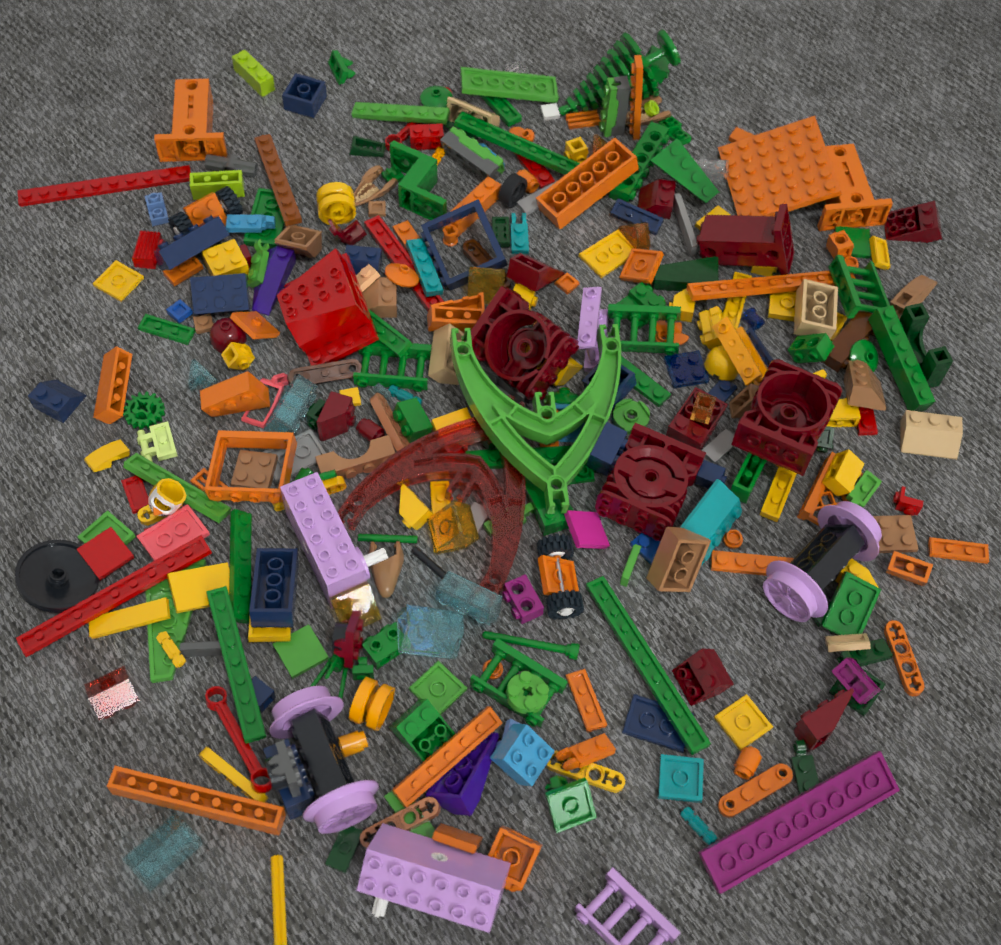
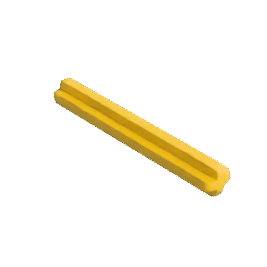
(278, 900)

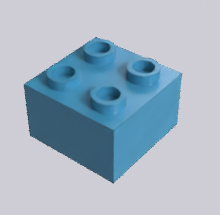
(522, 754)

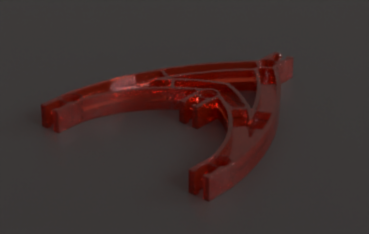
(430, 460)

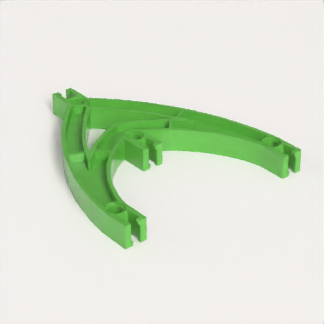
(505, 419)

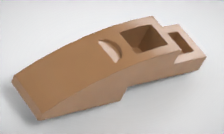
(913, 293)

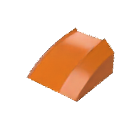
(518, 851)

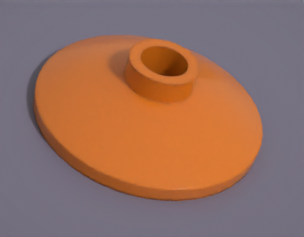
(401, 275)

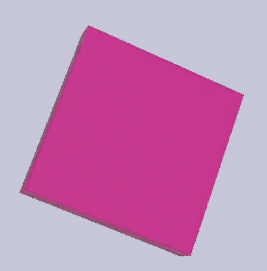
(586, 529)

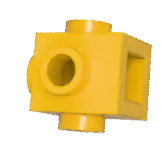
(576, 150)
(238, 356)

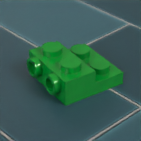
(642, 295)

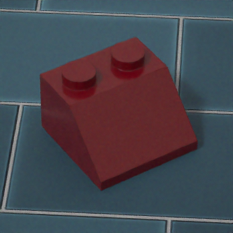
(658, 197)
(336, 416)

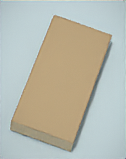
(847, 642)

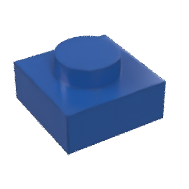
(179, 311)

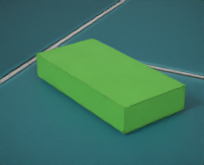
(630, 565)

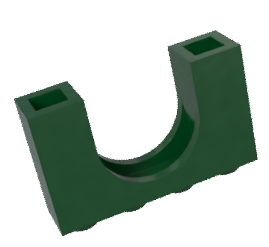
(934, 362)

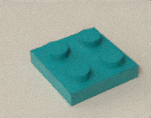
(680, 778)

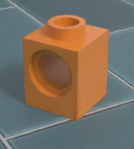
(839, 244)

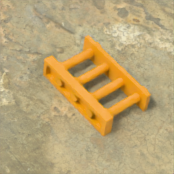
(741, 351)

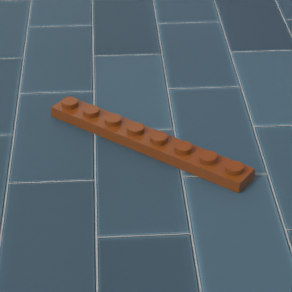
(278, 180)

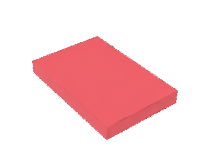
(172, 532)

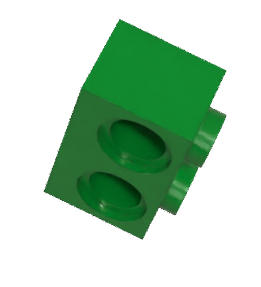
(811, 348)

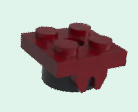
(347, 639)

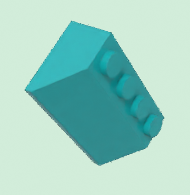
(714, 515)

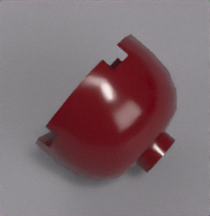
(224, 332)

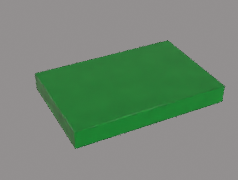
(850, 606)

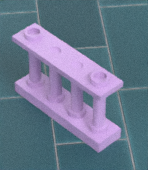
(590, 319)
(631, 899)

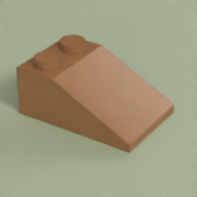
(382, 298)

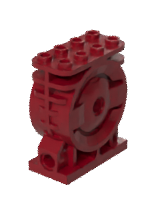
(496, 340)
(779, 415)
(646, 504)

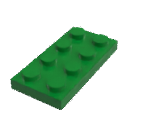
(265, 205)

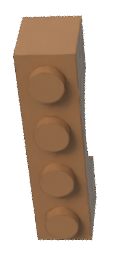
(379, 451)

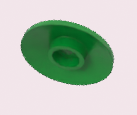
(435, 96)
(866, 352)
(564, 396)

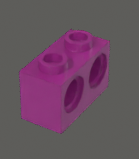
(527, 598)
(854, 677)

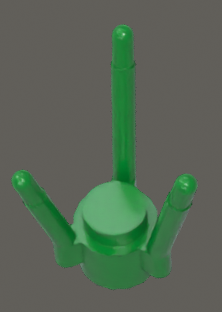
(334, 664)

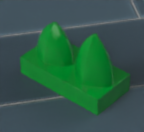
(339, 67)

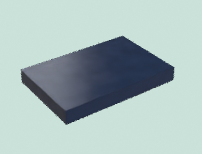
(650, 723)

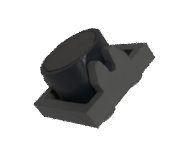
(283, 770)

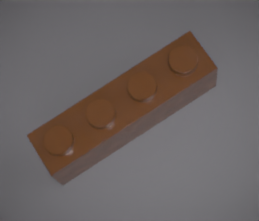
(857, 329)

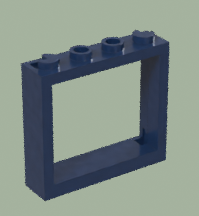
(461, 279)

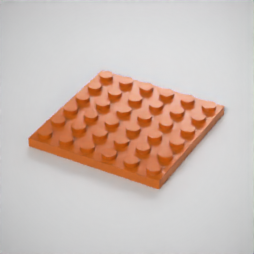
(780, 168)

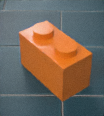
(909, 568)

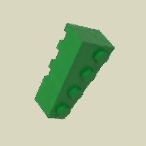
(683, 169)

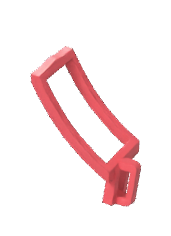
(277, 381)

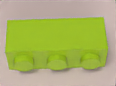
(253, 73)
(207, 182)

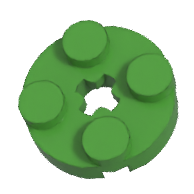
(627, 406)
(528, 703)

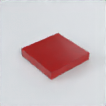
(105, 553)

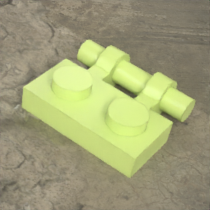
(162, 439)

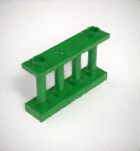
(846, 287)
(653, 314)
(417, 351)
(519, 663)

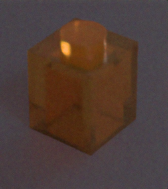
(703, 408)

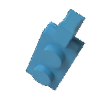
(249, 223)

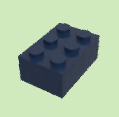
(220, 293)
(294, 806)

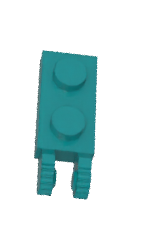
(519, 235)

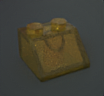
(452, 528)

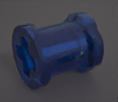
(753, 318)

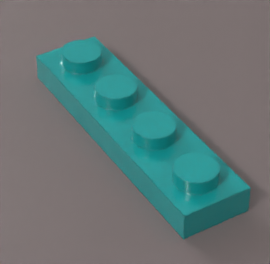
(424, 267)

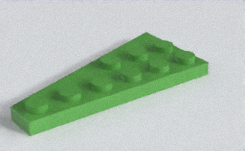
(160, 665)

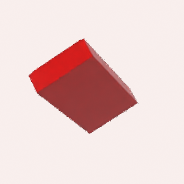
(135, 493)

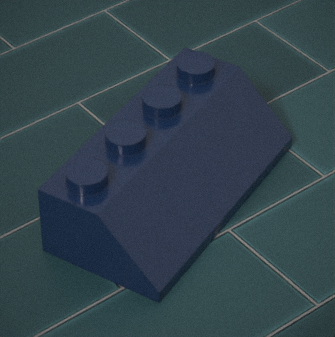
(190, 243)

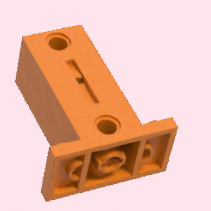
(191, 125)
(856, 204)

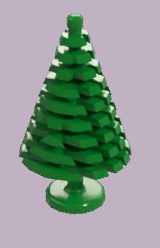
(619, 65)

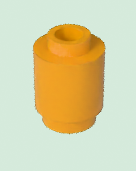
(353, 743)

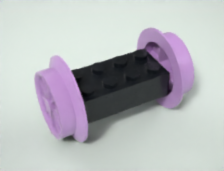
(799, 585)
(341, 799)

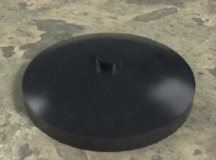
(54, 576)

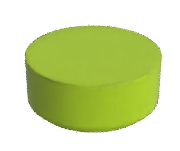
(651, 108)

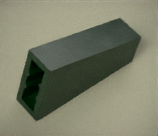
(677, 275)

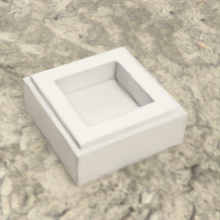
(550, 111)

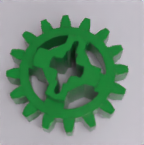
(144, 410)

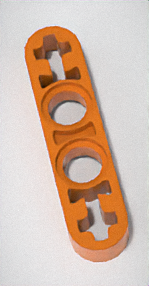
(901, 658)

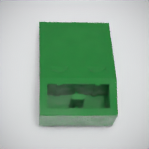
(422, 729)

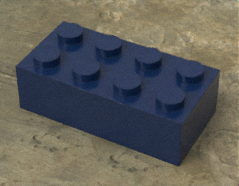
(274, 587)

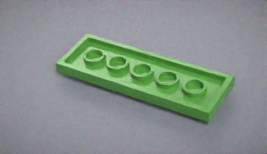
(508, 85)

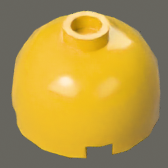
(720, 364)

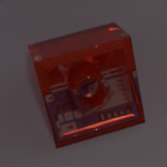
(111, 693)

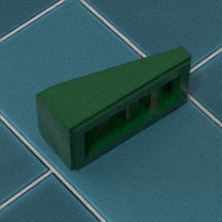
(357, 148)

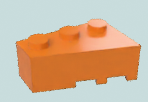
(459, 313)
(235, 396)

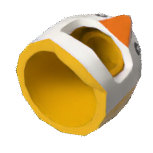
(166, 497)

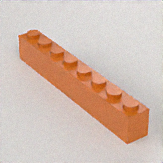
(196, 800)

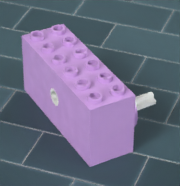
(324, 537)
(432, 878)

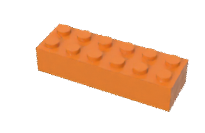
(587, 183)

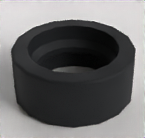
(512, 190)

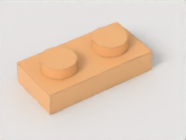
(367, 277)

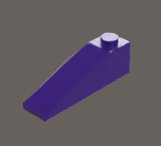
(278, 268)
(464, 783)

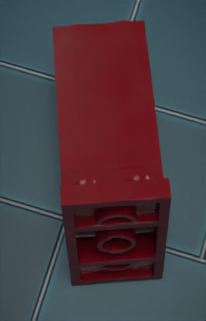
(749, 240)

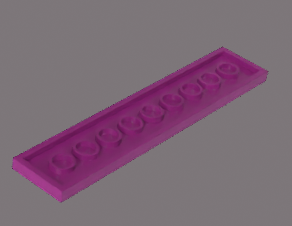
(798, 822)

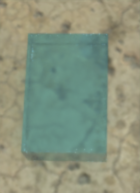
(383, 391)

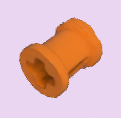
(450, 235)

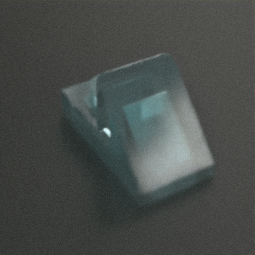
(199, 375)

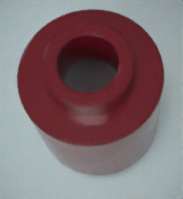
(369, 429)

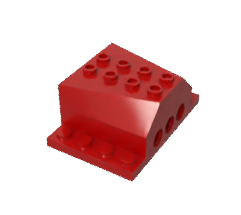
(327, 310)

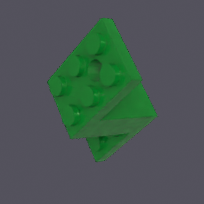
(418, 181)

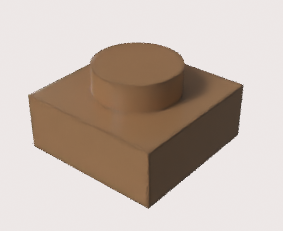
(203, 323)

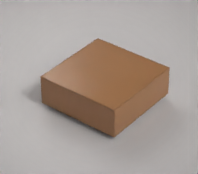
(376, 208)

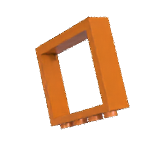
(249, 439)

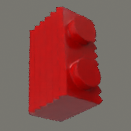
(144, 249)

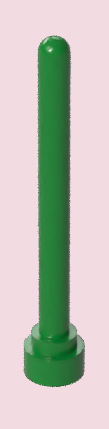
(570, 650)

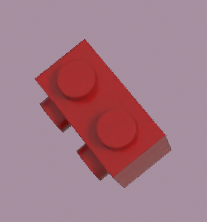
(426, 136)

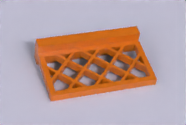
(816, 492)

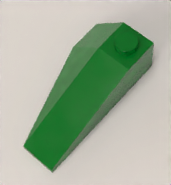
(547, 522)

